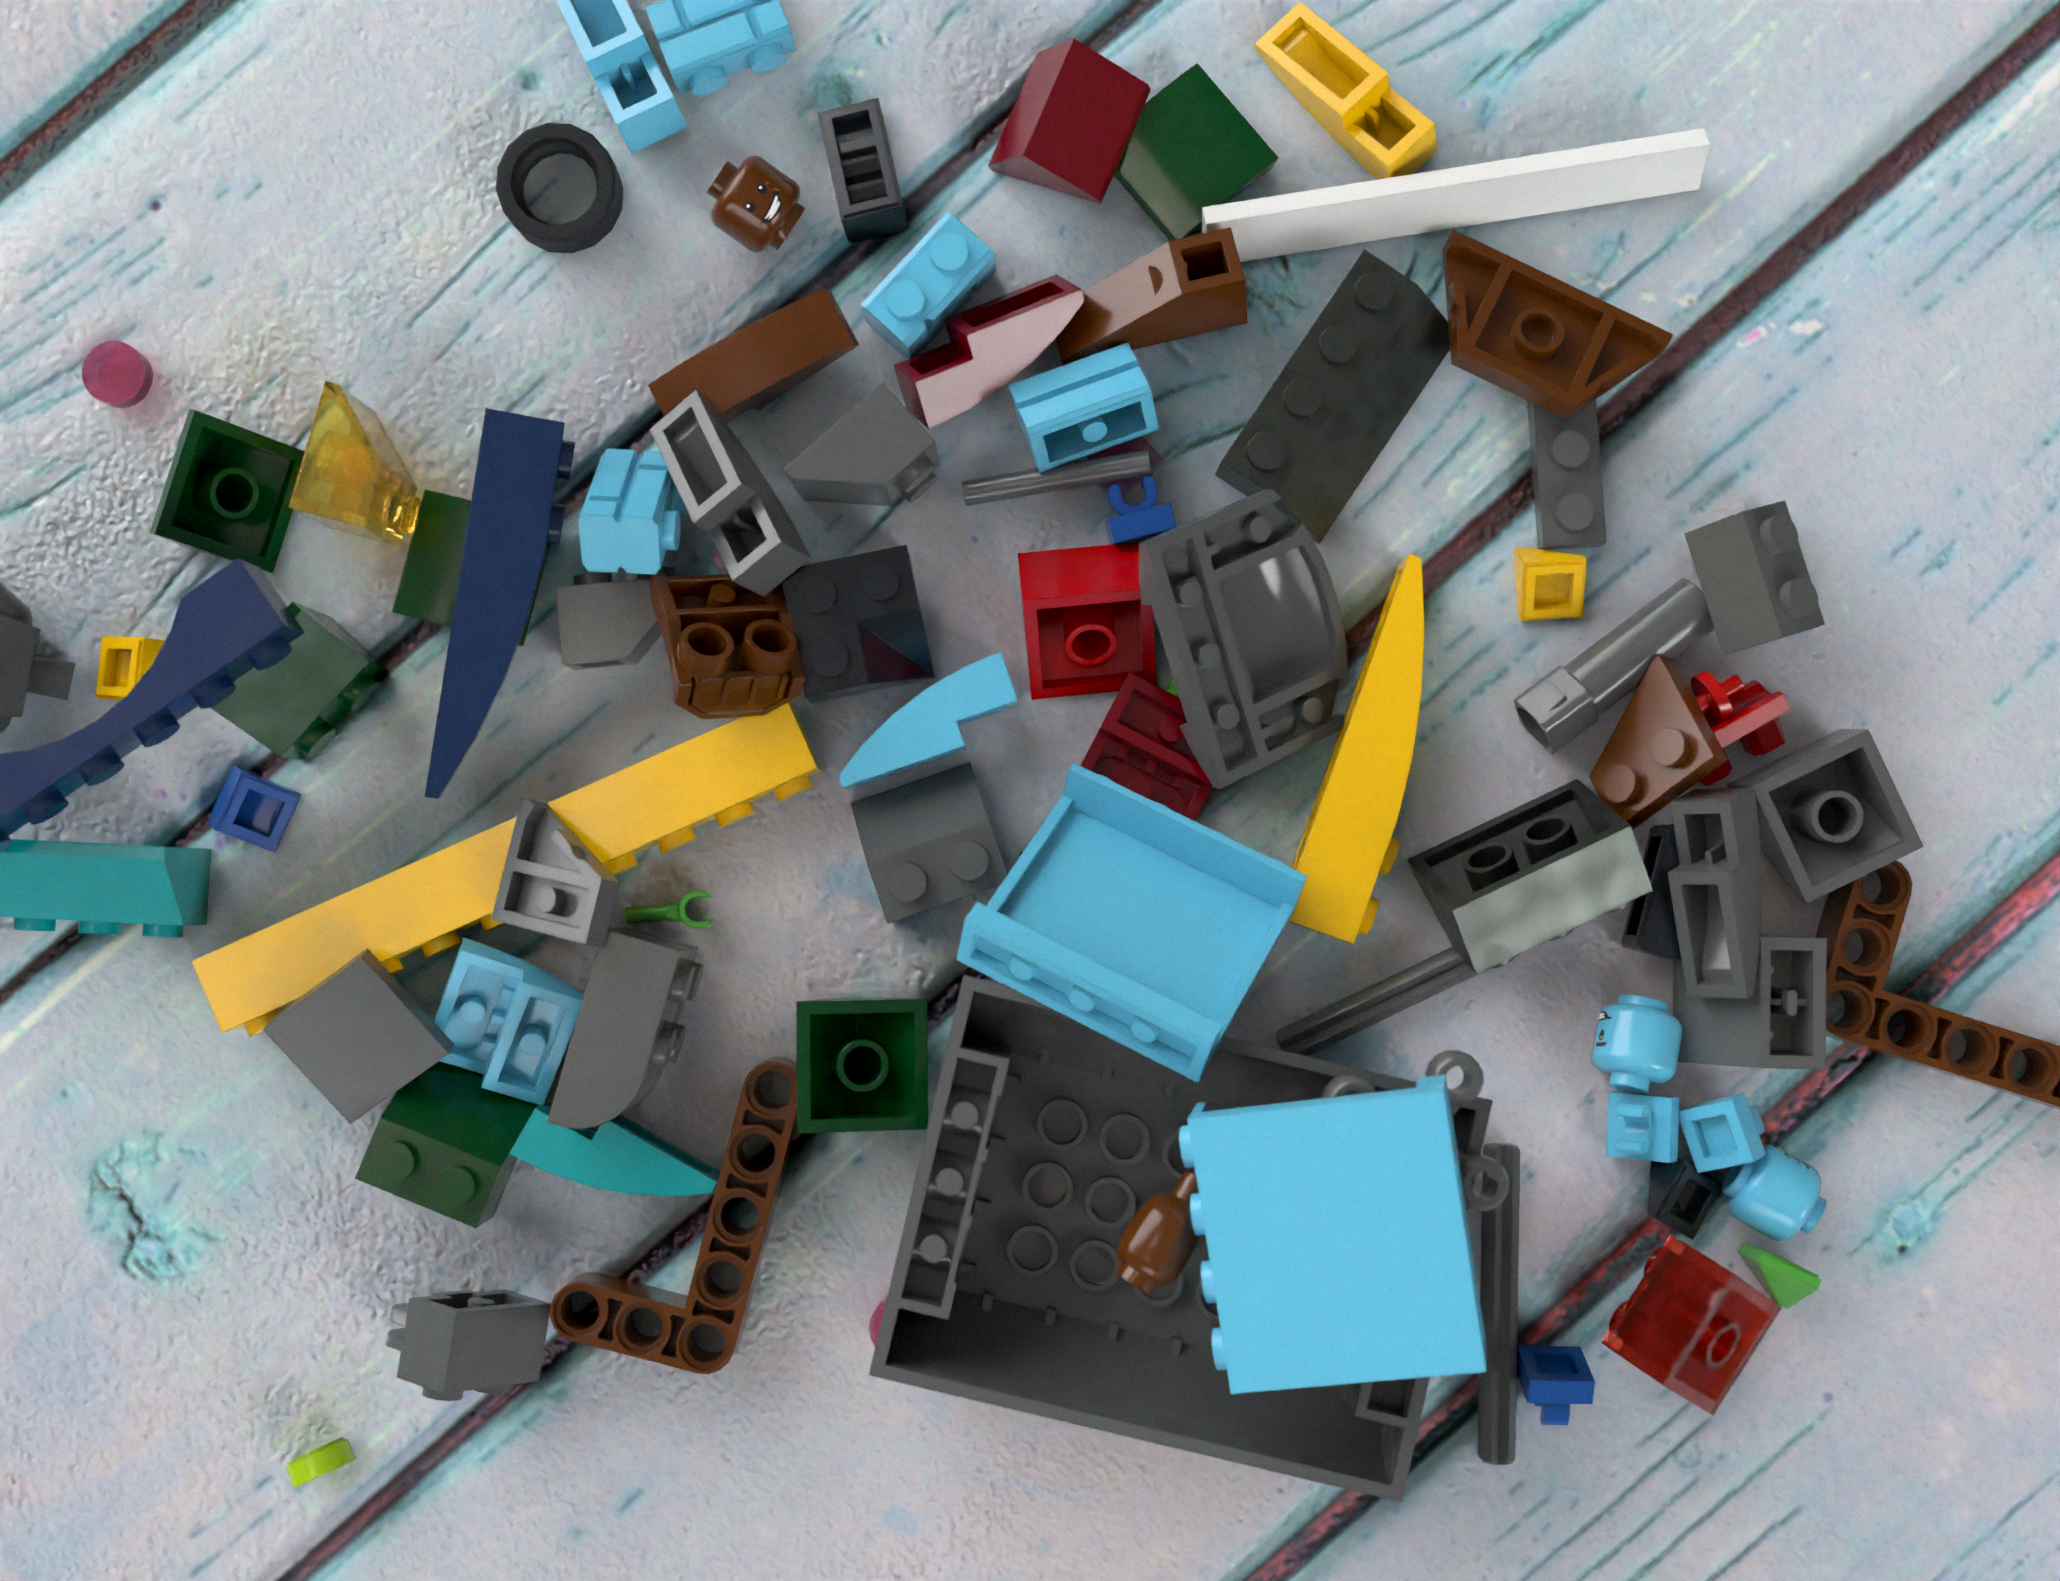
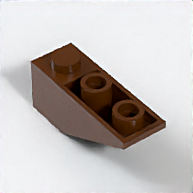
(1161, 297)

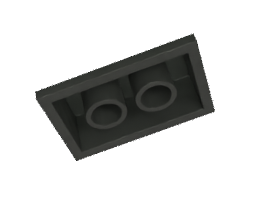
(1531, 875)

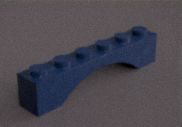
(215, 638)

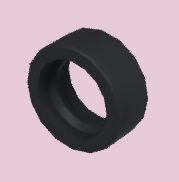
(542, 143)

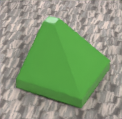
(1780, 1278)

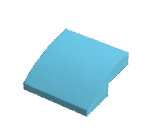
(506, 1020)

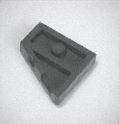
(554, 880)

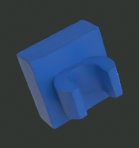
(1140, 519)
(1554, 1380)

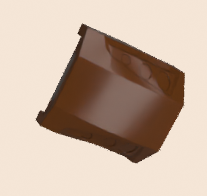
(727, 645)

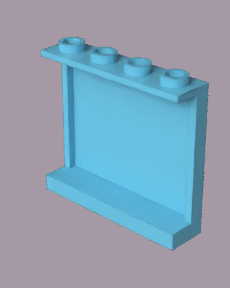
(1134, 922)
(1336, 1239)

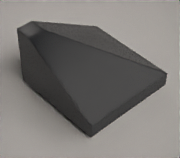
(1681, 1195)

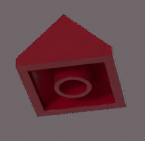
(1070, 122)

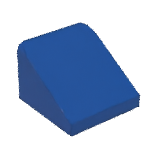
(253, 809)

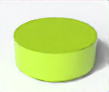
(319, 1462)

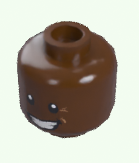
(755, 203)

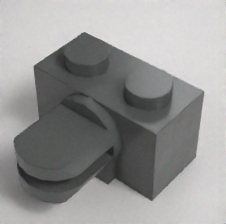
(469, 1341)

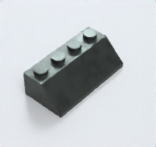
(1340, 396)

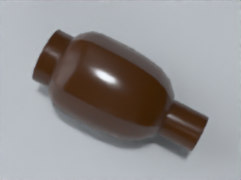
(1159, 1238)

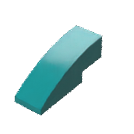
(613, 1158)

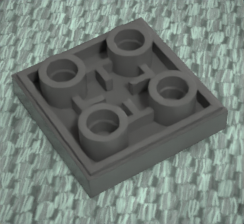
(358, 1036)

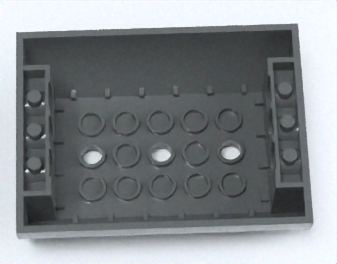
(1024, 1295)

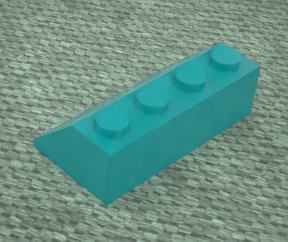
(104, 886)

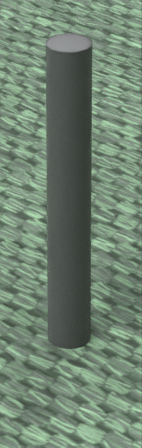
(1059, 478)

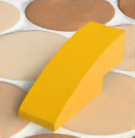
(1348, 95)

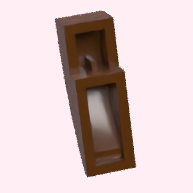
(762, 358)

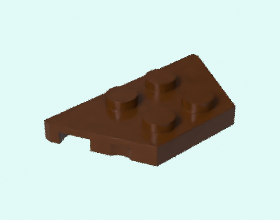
(1538, 331)

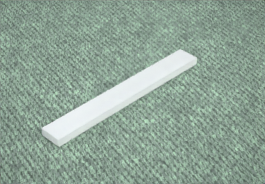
(1463, 195)

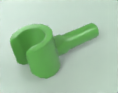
(670, 911)

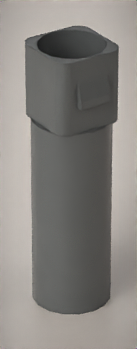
(1576, 694)

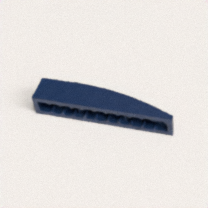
(498, 575)

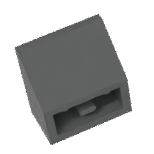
(1774, 1027)

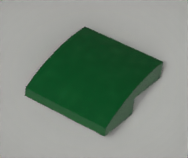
(1190, 154)
(434, 561)

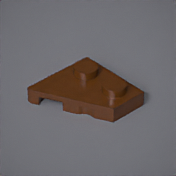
(1656, 747)

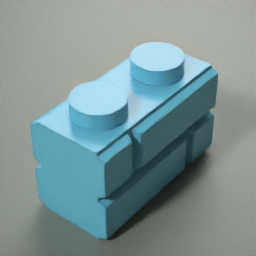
(719, 38)
(929, 286)
(1084, 407)
(630, 514)

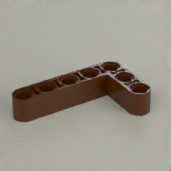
(1927, 1027)
(721, 1241)

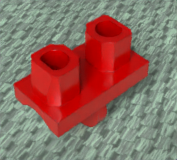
(1739, 713)

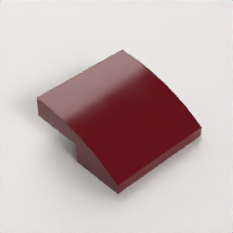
(1146, 748)

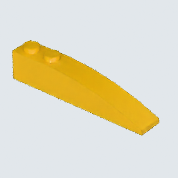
(1367, 773)

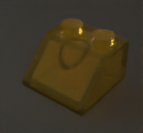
(354, 473)

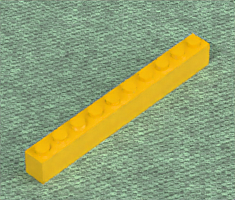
(458, 886)

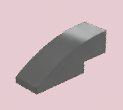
(729, 496)
(1717, 890)

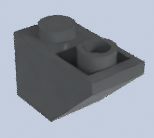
(606, 620)

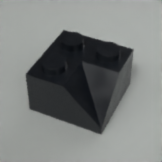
(858, 624)

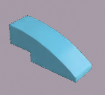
(624, 70)
(930, 722)

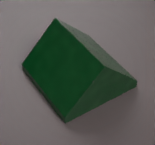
(228, 492)
(861, 1064)

